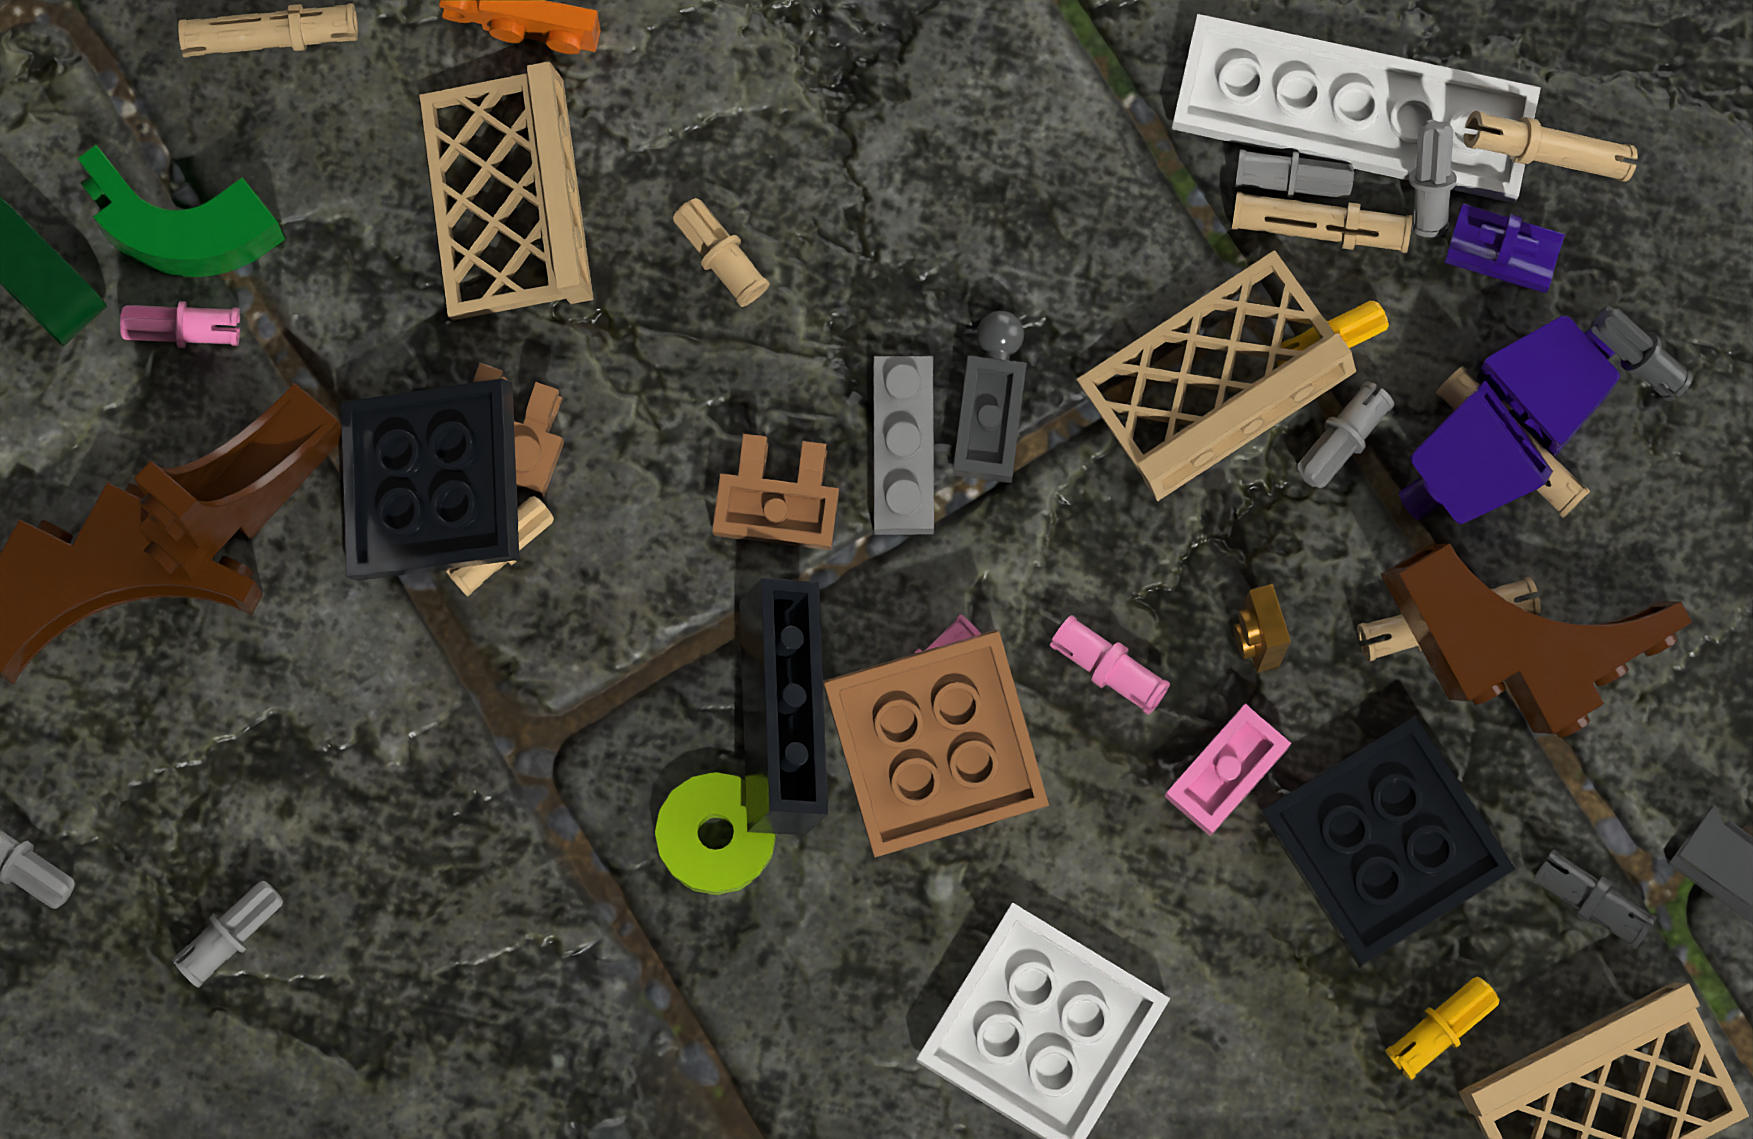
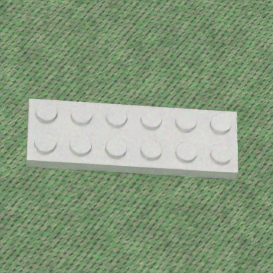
(1342, 103)

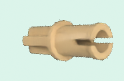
(720, 252)
(532, 520)

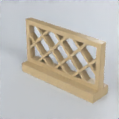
(555, 186)
(1248, 412)
(1596, 1048)

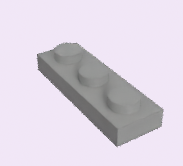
(903, 445)

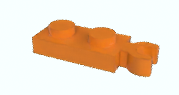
(559, 25)

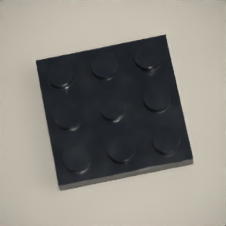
(429, 480)
(1387, 841)

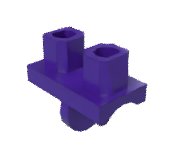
(1504, 248)

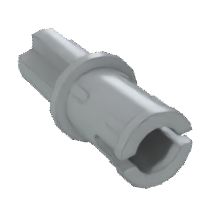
(1294, 175)
(1432, 179)
(1344, 435)
(32, 872)
(227, 933)

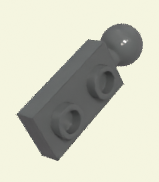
(991, 402)

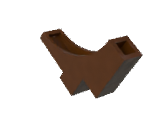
(236, 485)
(57, 584)
(1548, 664)

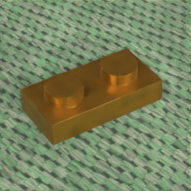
(1262, 629)

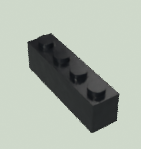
(783, 707)

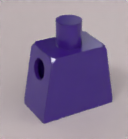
(1552, 380)
(1474, 462)

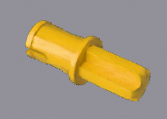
(1352, 326)
(1443, 1027)

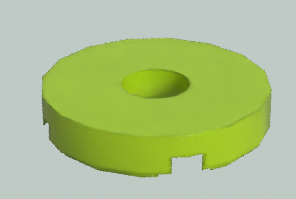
(684, 854)

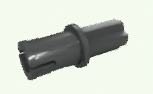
(1641, 353)

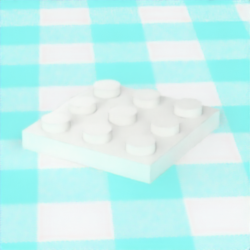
(1042, 1028)

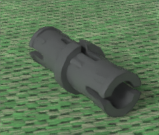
(1594, 899)

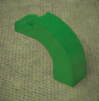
(182, 243)

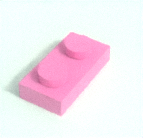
(1227, 770)

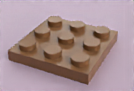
(935, 743)

